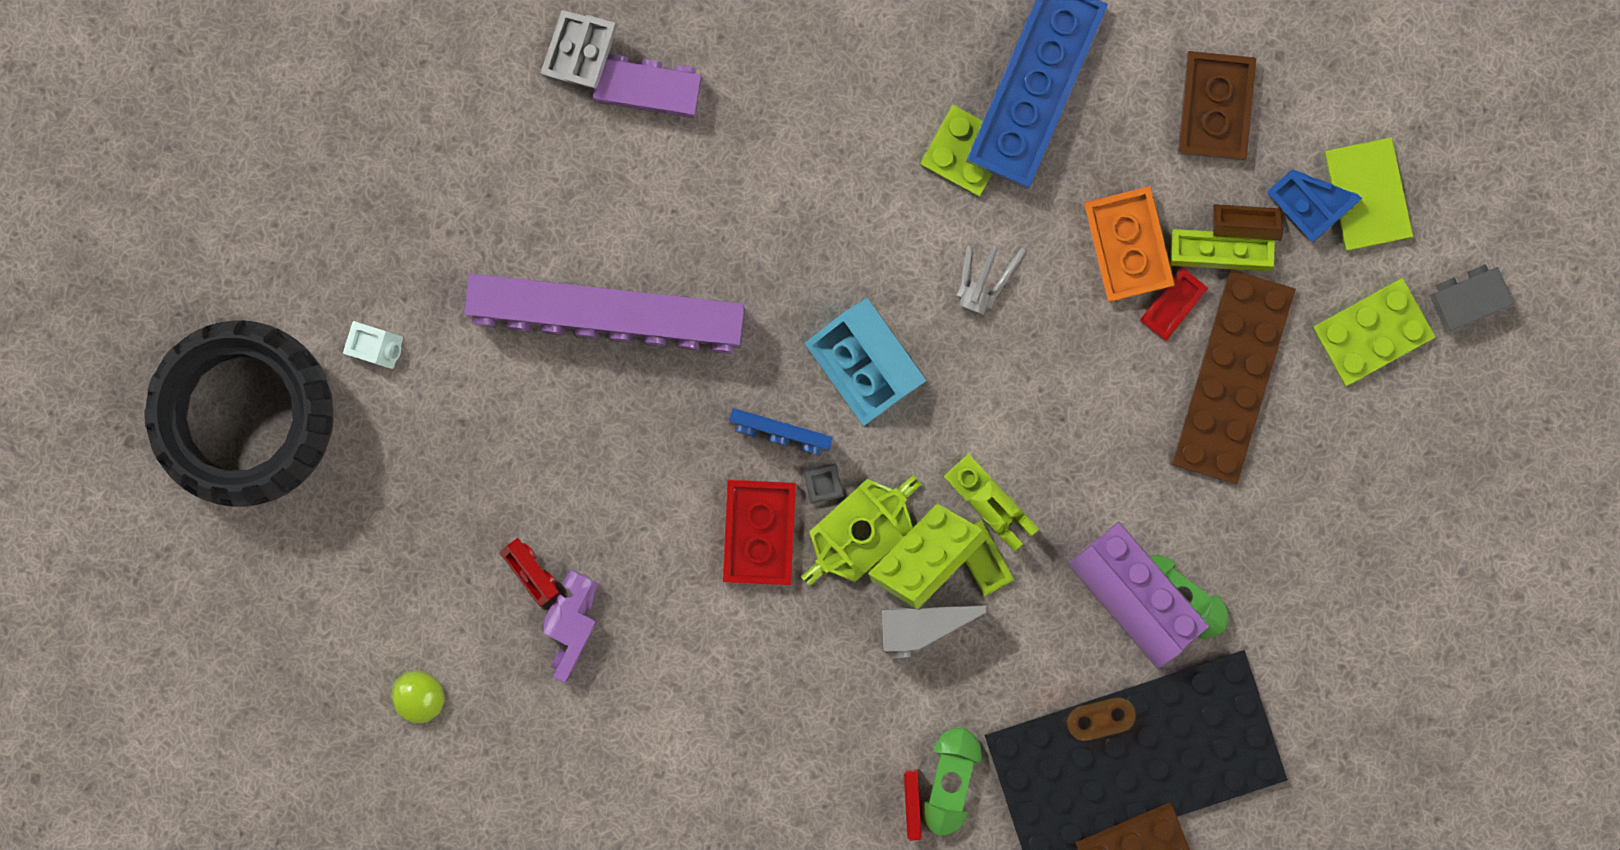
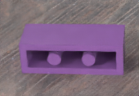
(649, 86)

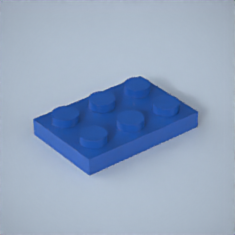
(780, 432)

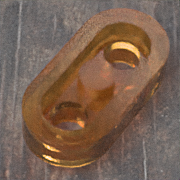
(1100, 719)

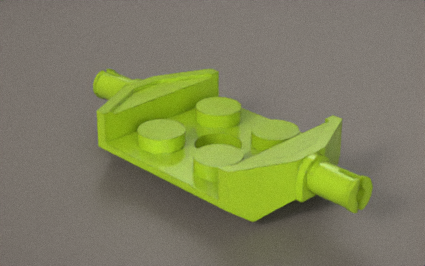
(833, 538)

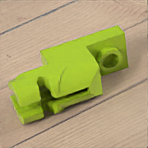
(989, 501)

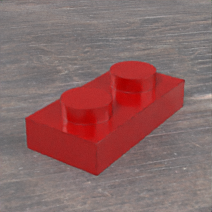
(536, 581)

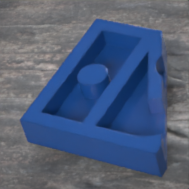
(1312, 202)

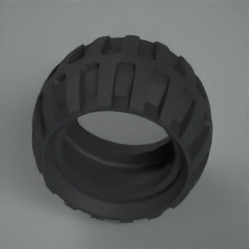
(169, 405)

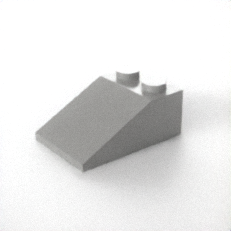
(915, 628)

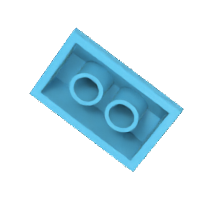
(865, 361)

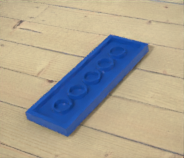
(1035, 88)

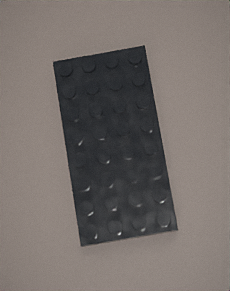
(1192, 744)

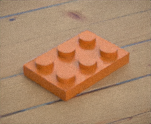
(1129, 244)

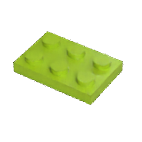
(1373, 332)
(927, 556)

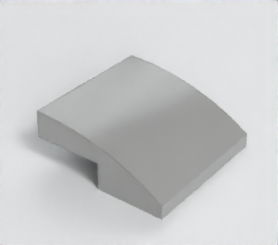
(579, 49)

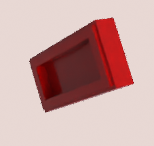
(1173, 304)
(913, 803)

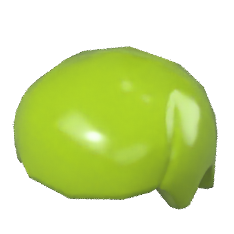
(417, 696)

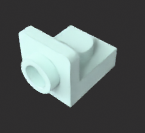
(373, 345)

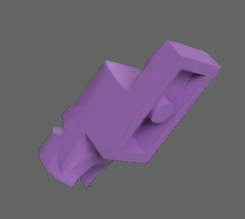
(568, 622)

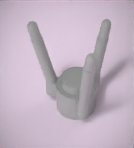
(976, 295)

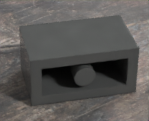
(1472, 298)

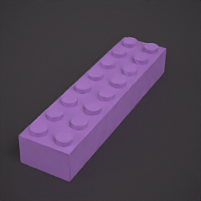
(604, 311)

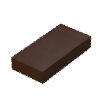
(1247, 222)

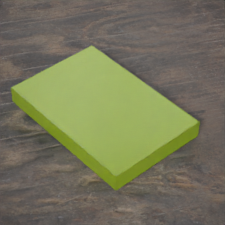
(1374, 175)

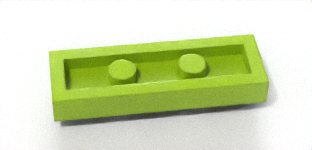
(1204, 250)

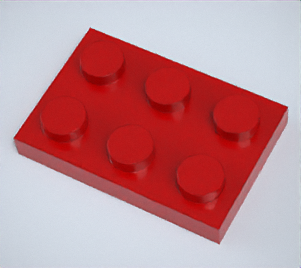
(759, 532)

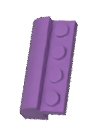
(1138, 595)

